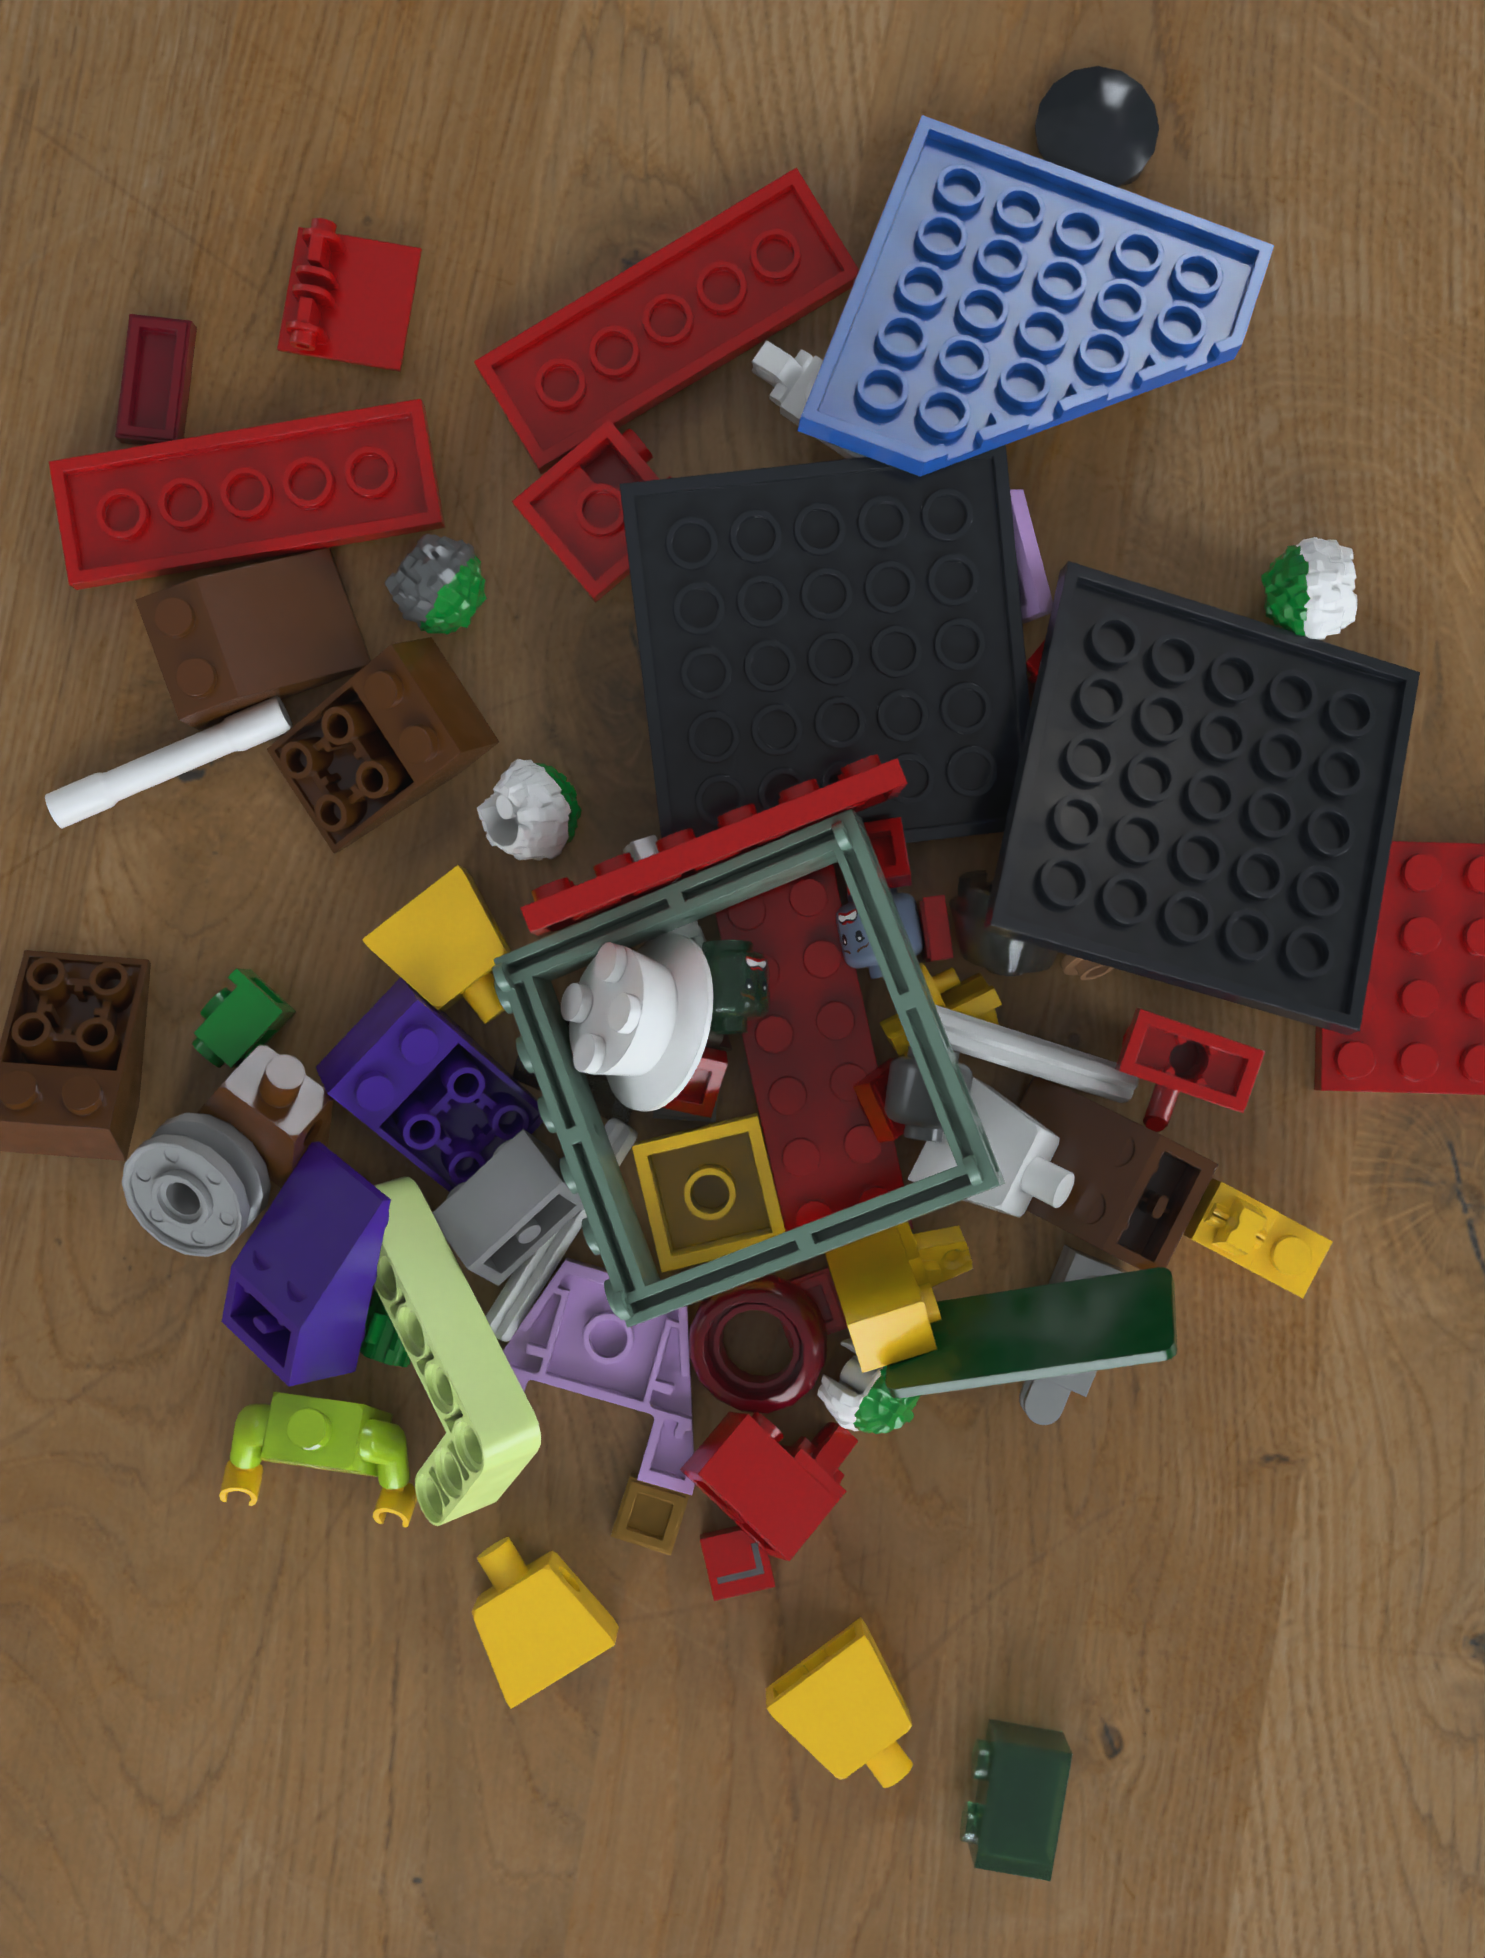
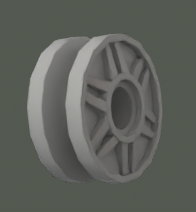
(196, 1184)

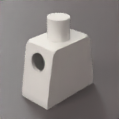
(1021, 1150)

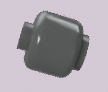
(909, 1099)

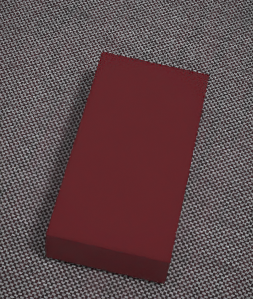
(155, 380)

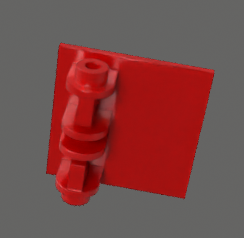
(349, 298)

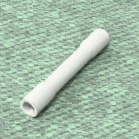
(105, 789)

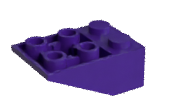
(427, 1087)
(310, 1271)

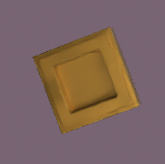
(649, 1515)

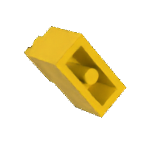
(1257, 1238)
(889, 1291)

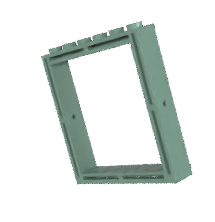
(571, 1112)

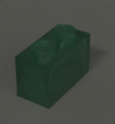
(1017, 1799)

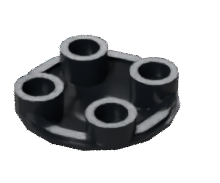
(1098, 125)

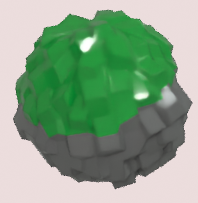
(438, 584)

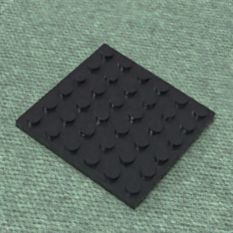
(829, 624)
(1204, 801)

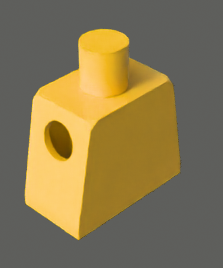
(445, 945)
(537, 1621)
(845, 1707)

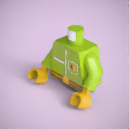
(323, 1437)

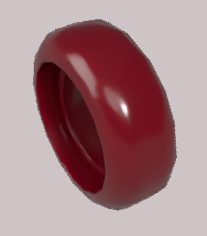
(750, 1391)

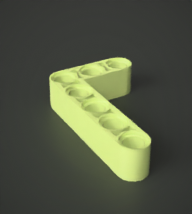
(458, 1361)

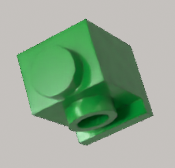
(240, 1020)

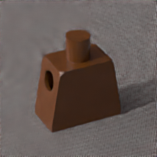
(274, 1108)

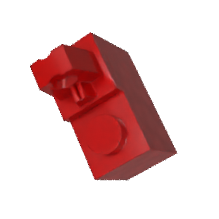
(768, 1487)

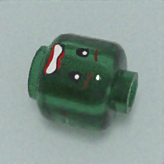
(739, 985)

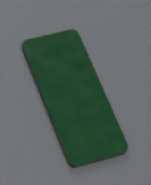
(1044, 1333)

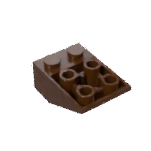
(382, 742)
(73, 1055)
(1129, 1183)

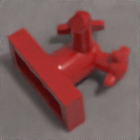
(1186, 1062)

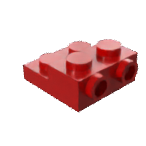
(580, 506)

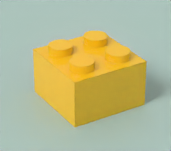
(708, 1191)

